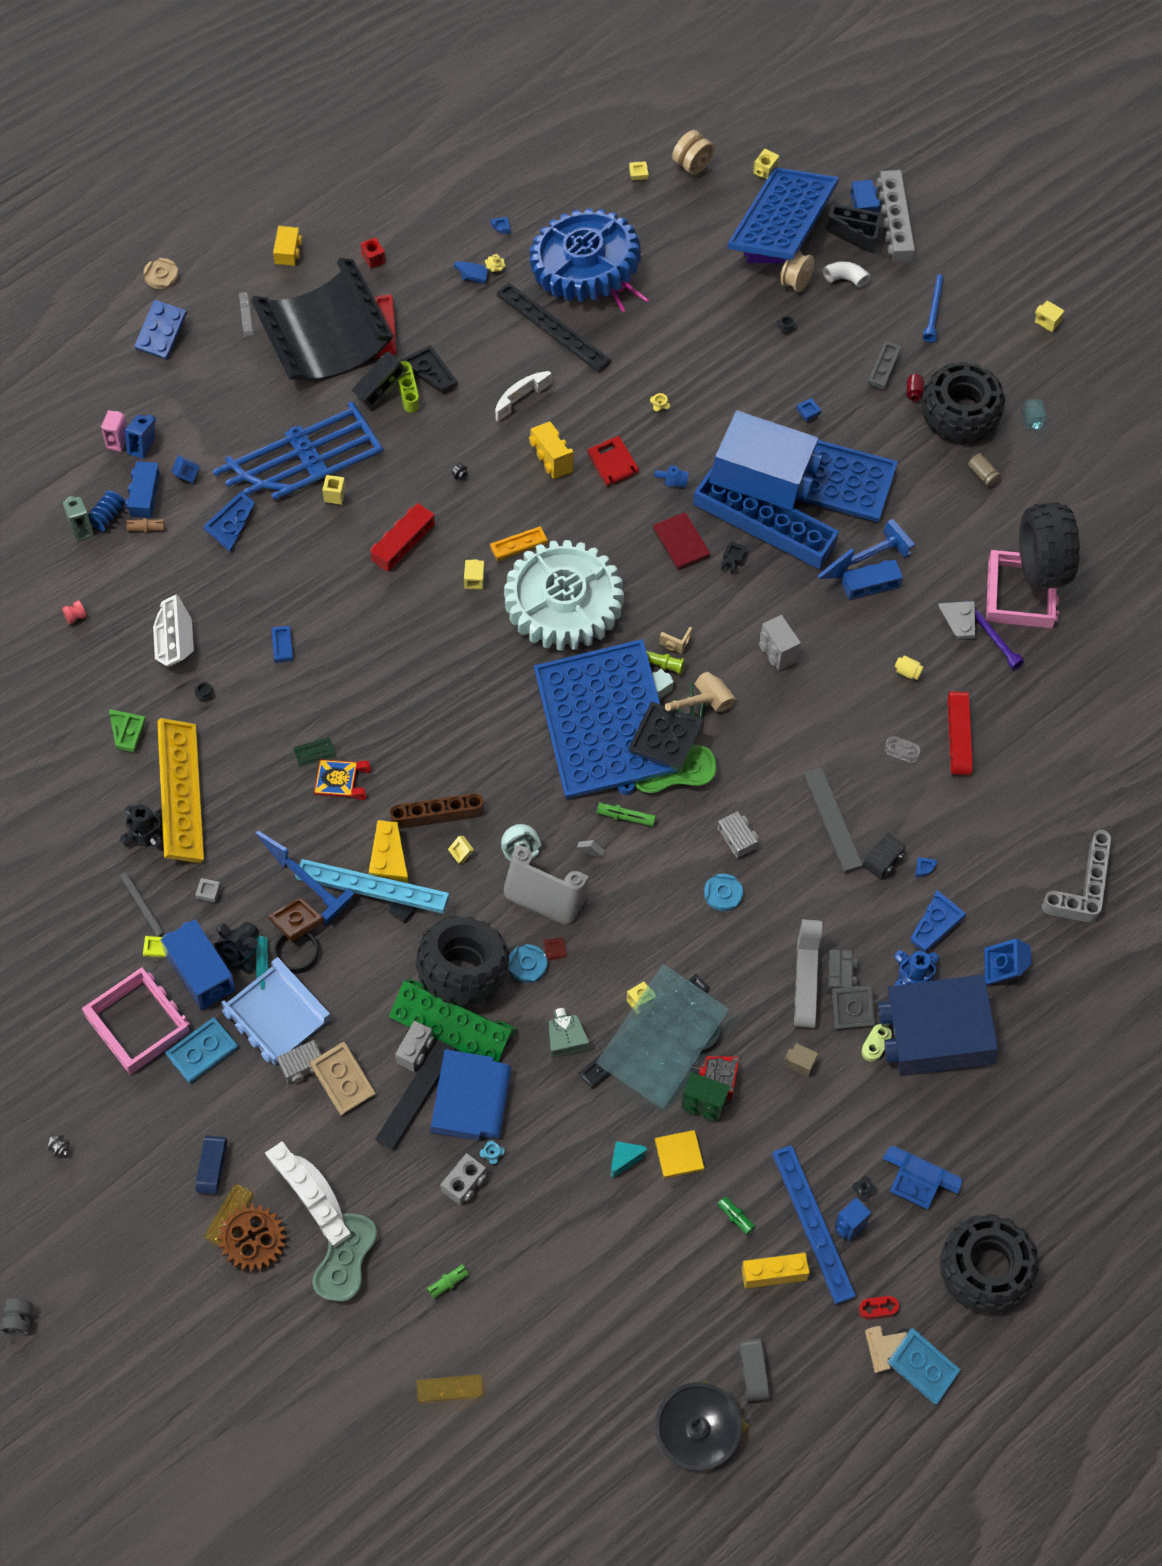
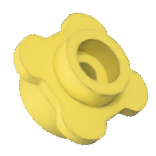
(657, 399)

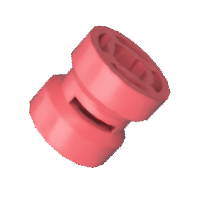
(74, 612)

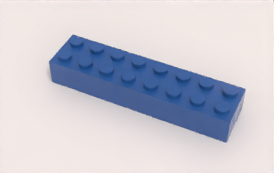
(774, 524)

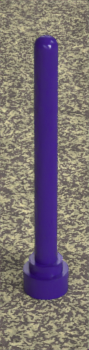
(1014, 660)

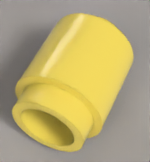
(909, 667)

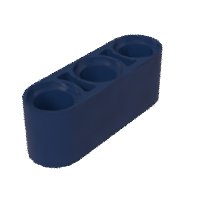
(211, 1165)

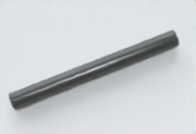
(142, 905)

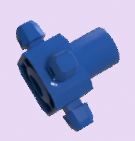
(916, 968)

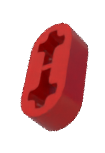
(878, 1302)

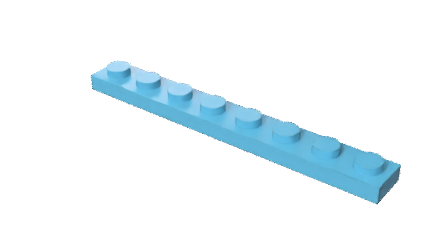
(376, 886)

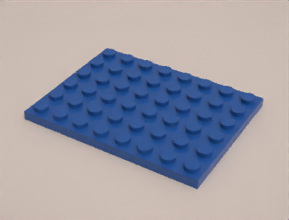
(594, 713)

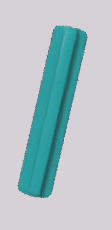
(261, 958)

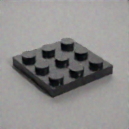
(666, 736)

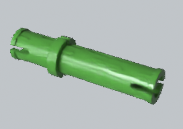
(603, 810)

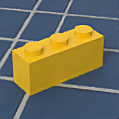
(775, 1270)

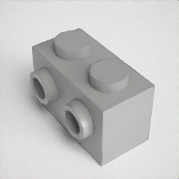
(414, 1045)

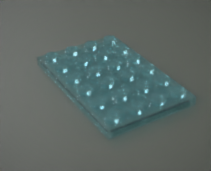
(662, 1036)

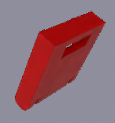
(613, 463)

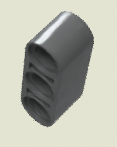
(753, 1370)

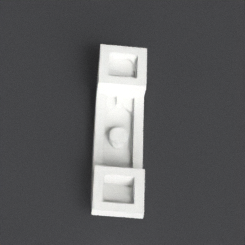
(536, 381)

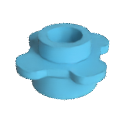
(492, 1146)

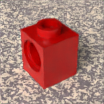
(373, 252)

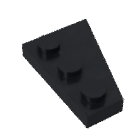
(431, 368)

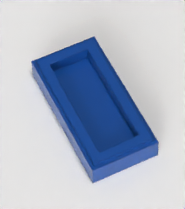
(282, 644)

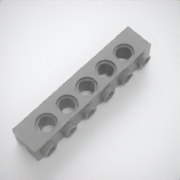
(896, 216)

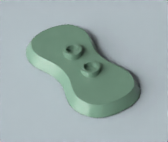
(340, 1272)

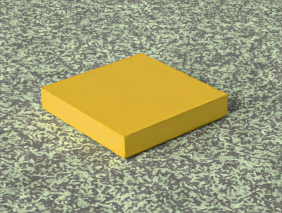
(679, 1154)

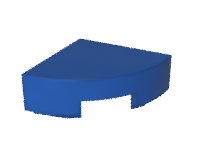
(501, 225)
(924, 866)

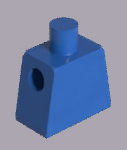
(140, 435)

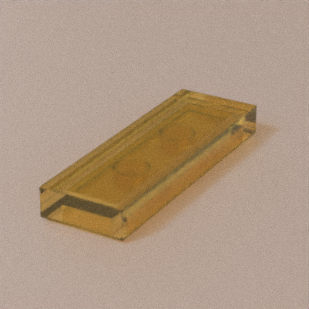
(235, 1199)
(449, 1388)

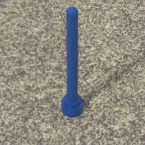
(930, 332)

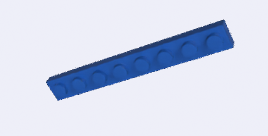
(813, 1225)

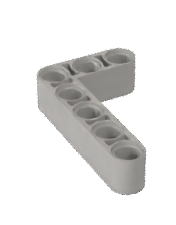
(1094, 884)
(806, 973)

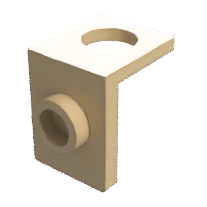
(675, 644)

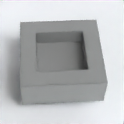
(207, 890)

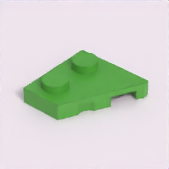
(126, 729)

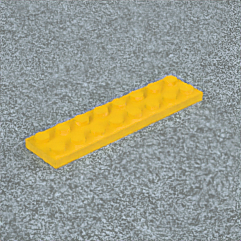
(180, 791)

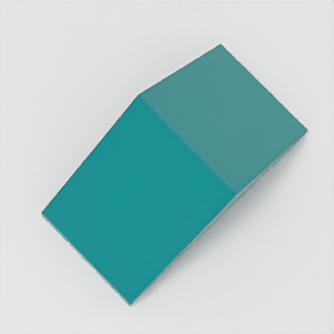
(626, 1156)

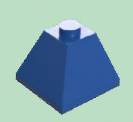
(1006, 960)

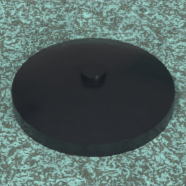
(698, 1426)

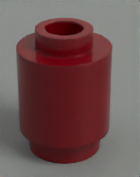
(915, 387)

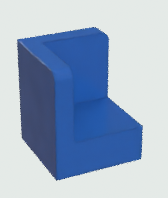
(185, 468)

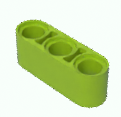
(408, 389)

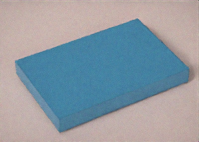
(201, 1050)
(923, 1366)

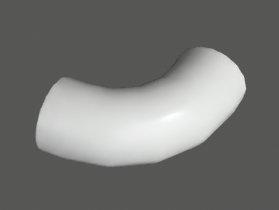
(847, 271)

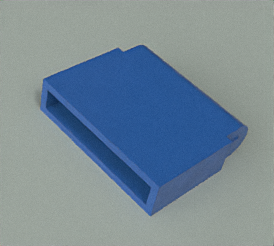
(470, 1096)

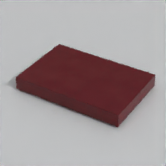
(681, 540)

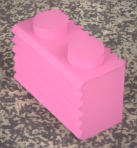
(114, 430)

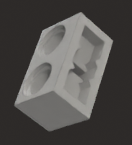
(459, 1177)

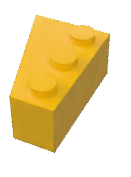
(552, 450)
(387, 853)

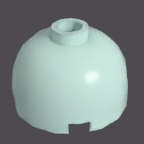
(521, 835)

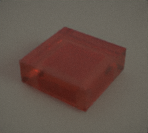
(554, 948)

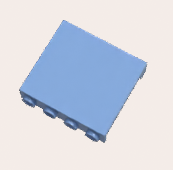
(277, 1016)

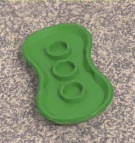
(698, 770)

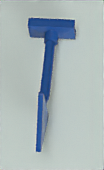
(895, 538)
(334, 904)

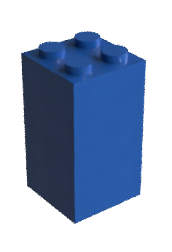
(197, 964)

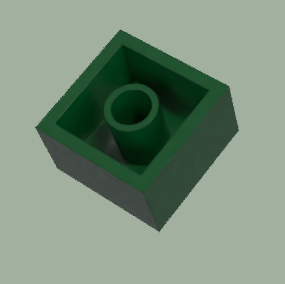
(705, 1097)

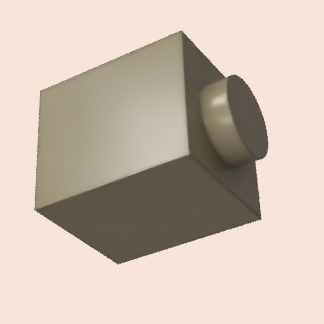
(801, 1059)

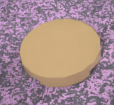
(161, 273)

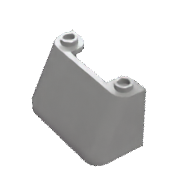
(543, 892)

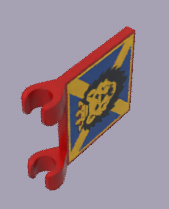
(338, 778)

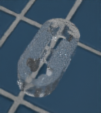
(902, 749)

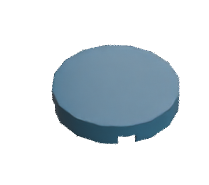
(723, 892)
(527, 963)

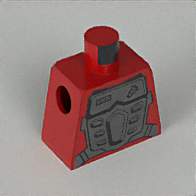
(719, 1069)

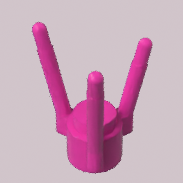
(625, 284)

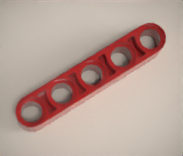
(959, 733)

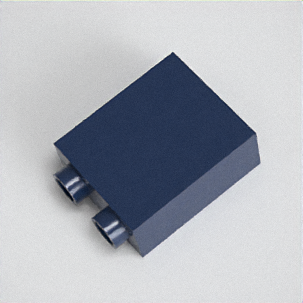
(939, 1025)

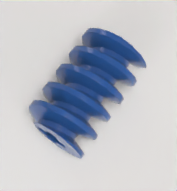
(106, 509)

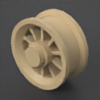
(798, 271)

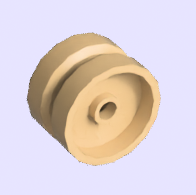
(693, 152)

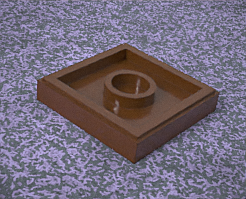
(295, 919)

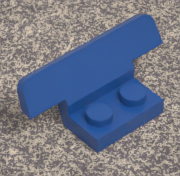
(918, 1178)

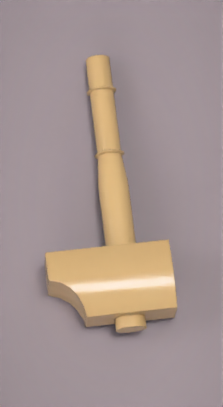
(712, 691)

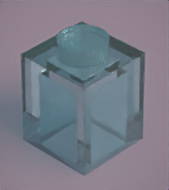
(1033, 413)

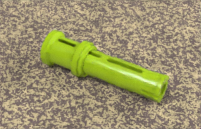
(666, 662)

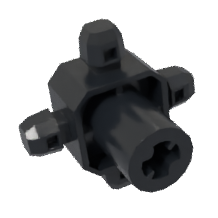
(143, 826)
(237, 945)

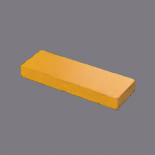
(518, 543)

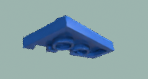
(230, 521)
(937, 922)

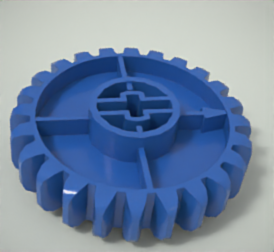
(585, 254)

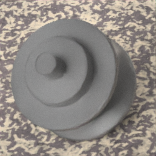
(60, 1148)

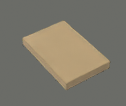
(342, 1078)

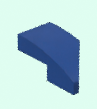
(472, 271)

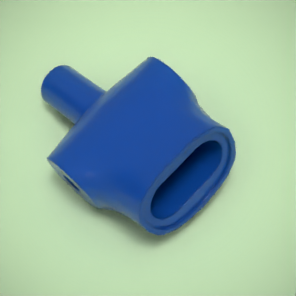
(673, 477)

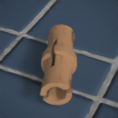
(145, 525)

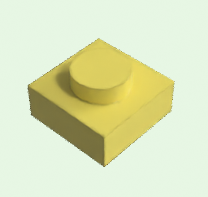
(638, 171)
(461, 849)

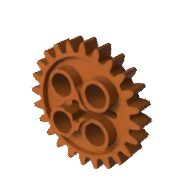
(261, 1253)

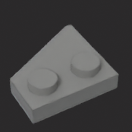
(960, 618)

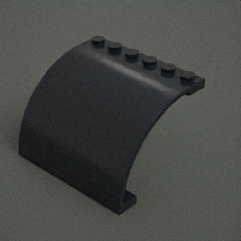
(325, 328)

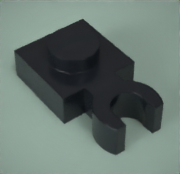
(733, 554)

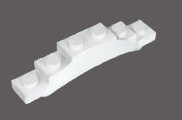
(312, 1190)

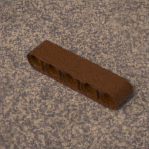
(445, 815)

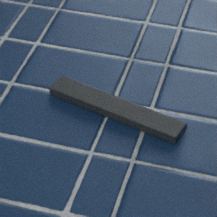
(833, 820)

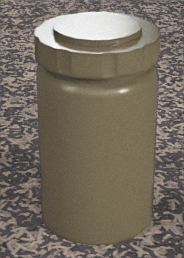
(984, 470)

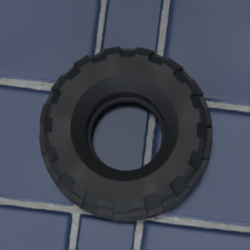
(961, 421)
(1049, 545)
(467, 941)
(975, 1289)

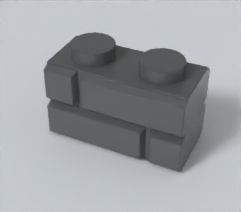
(841, 969)

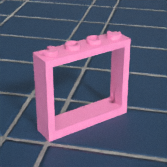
(1013, 559)
(118, 991)

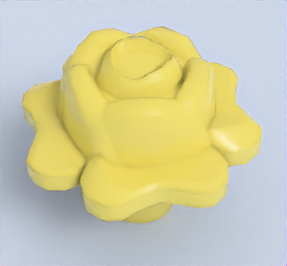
(495, 263)

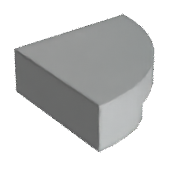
(591, 848)

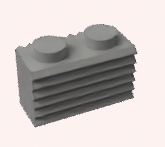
(737, 834)
(296, 1062)

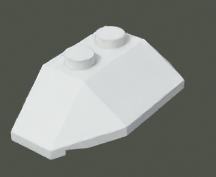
(172, 632)

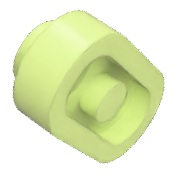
(876, 1041)

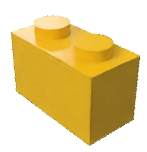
(286, 245)

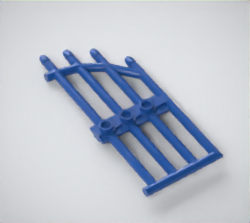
(307, 453)

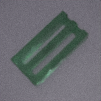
(313, 748)

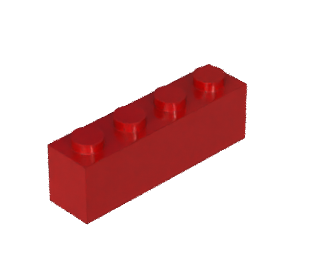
(402, 537)

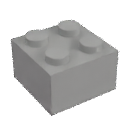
(779, 643)

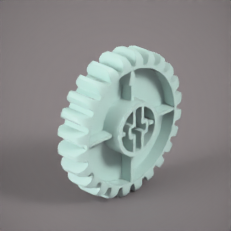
(564, 595)

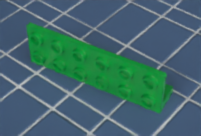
(451, 1022)

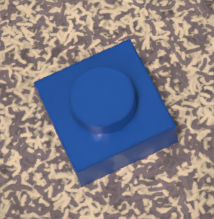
(808, 409)

